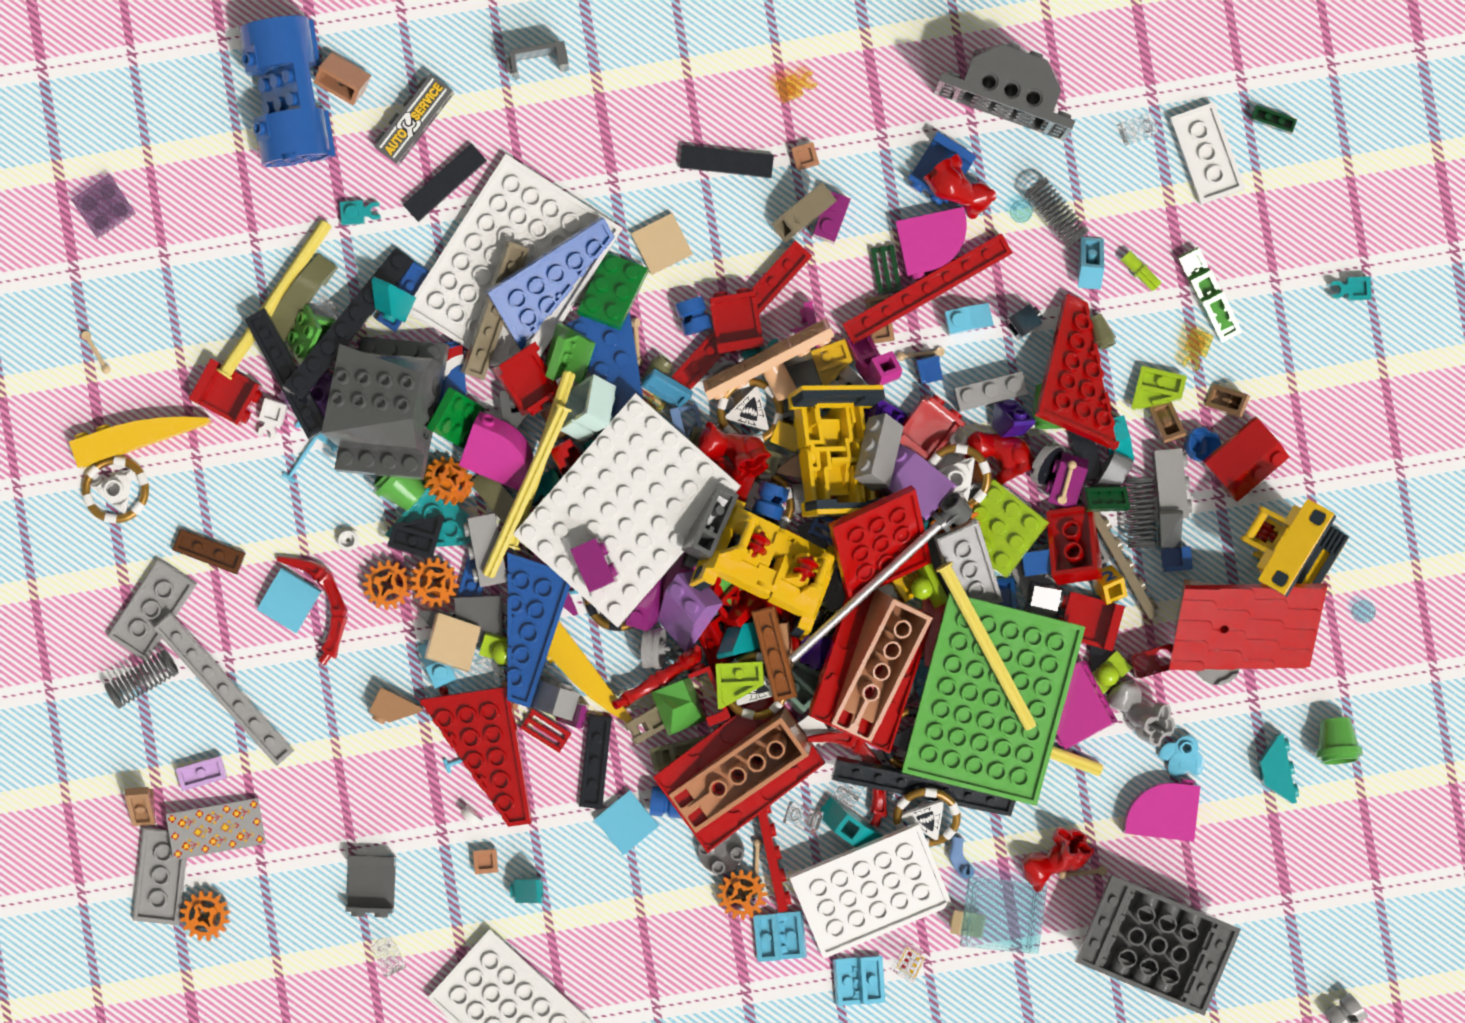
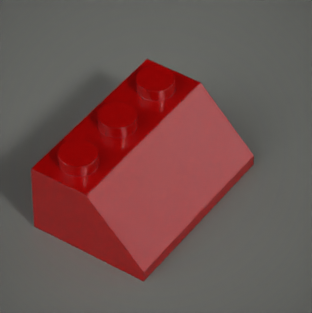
(1246, 459)

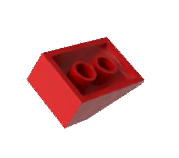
(1073, 545)

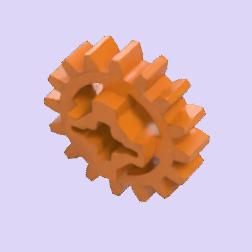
(448, 481)
(439, 589)
(401, 591)
(735, 880)
(199, 905)

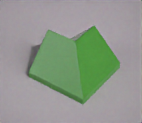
(679, 706)

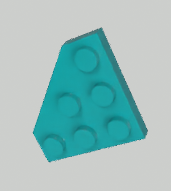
(452, 530)

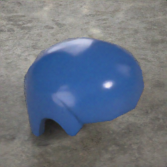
(1201, 443)

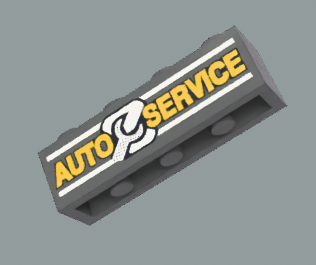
(414, 119)

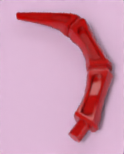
(336, 604)
(661, 678)
(860, 748)

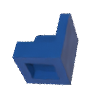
(929, 370)
(1176, 559)
(1036, 563)

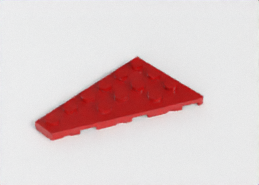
(1073, 381)
(486, 739)

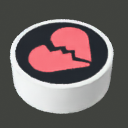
(471, 816)

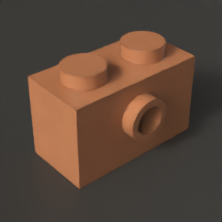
(342, 78)

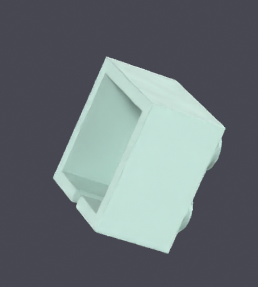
(590, 406)

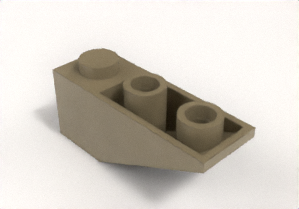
(803, 213)

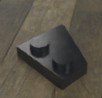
(417, 537)

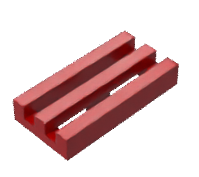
(562, 740)

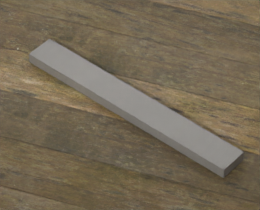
(223, 689)

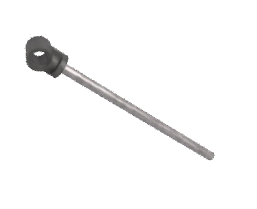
(954, 511)

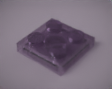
(103, 206)

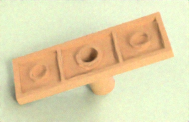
(770, 364)

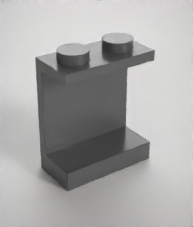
(537, 51)
(803, 373)
(371, 885)

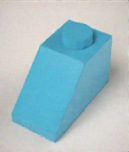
(1091, 263)
(968, 319)
(438, 673)

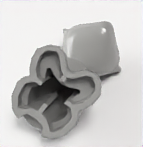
(1149, 721)

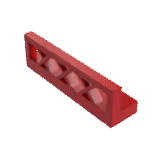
(741, 609)
(711, 641)

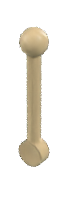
(636, 323)
(87, 336)
(939, 352)
(1062, 499)
(757, 843)
(1101, 871)

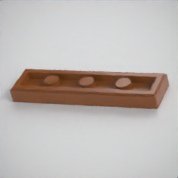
(774, 653)

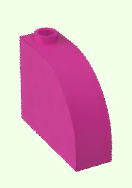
(930, 240)
(497, 451)
(1084, 709)
(1164, 811)

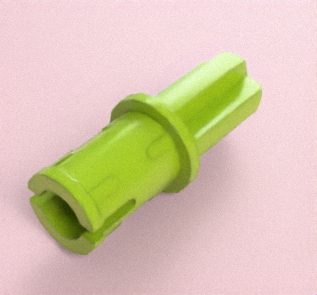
(1141, 271)

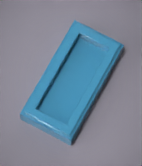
(666, 388)

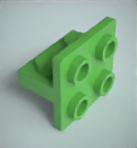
(307, 332)
(568, 352)

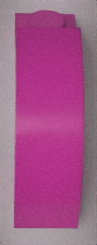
(873, 366)

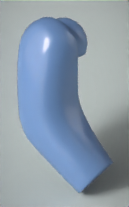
(957, 858)

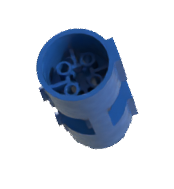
(281, 56)

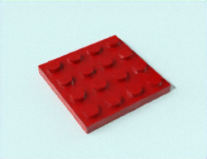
(875, 537)

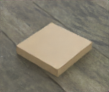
(662, 244)
(452, 642)

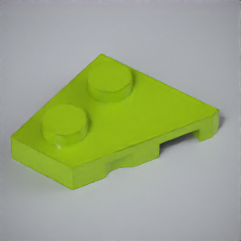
(1157, 388)
(737, 680)

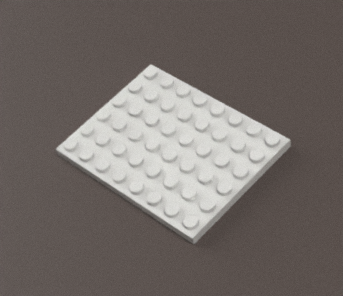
(513, 208)
(637, 493)

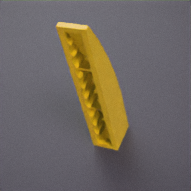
(129, 437)
(581, 672)

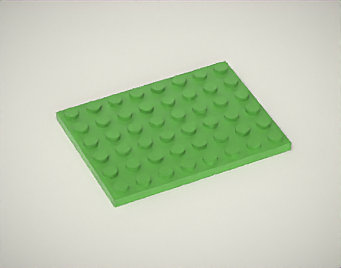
(964, 719)

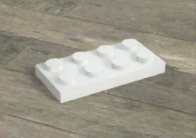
(1207, 153)

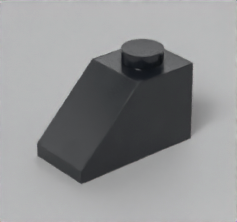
(1024, 321)

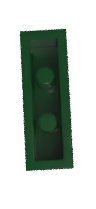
(1273, 119)

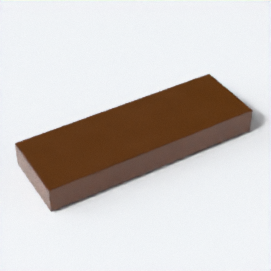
(209, 551)

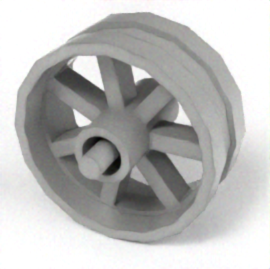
(654, 648)

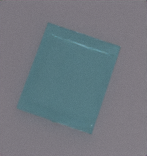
(1002, 915)

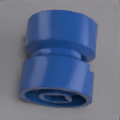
(693, 316)
(770, 500)
(661, 805)

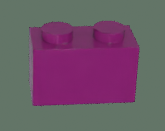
(831, 220)
(1060, 468)
(594, 564)

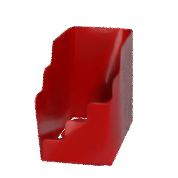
(565, 455)
(1153, 665)

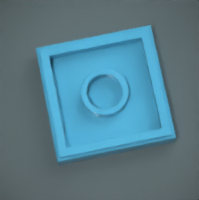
(626, 822)

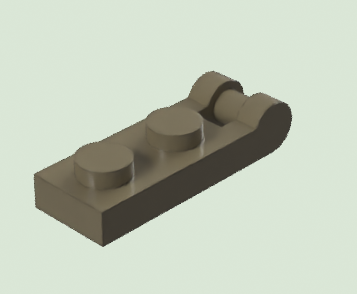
(651, 723)

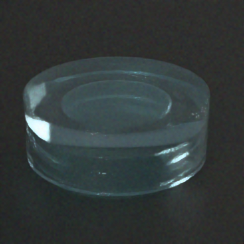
(1021, 211)
(1363, 611)

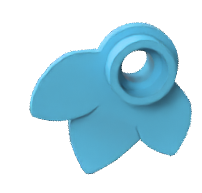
(1181, 760)

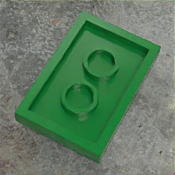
(612, 291)
(455, 417)

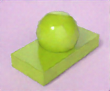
(929, 586)
(495, 647)
(1111, 671)

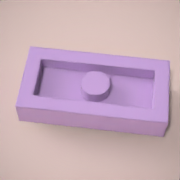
(201, 773)

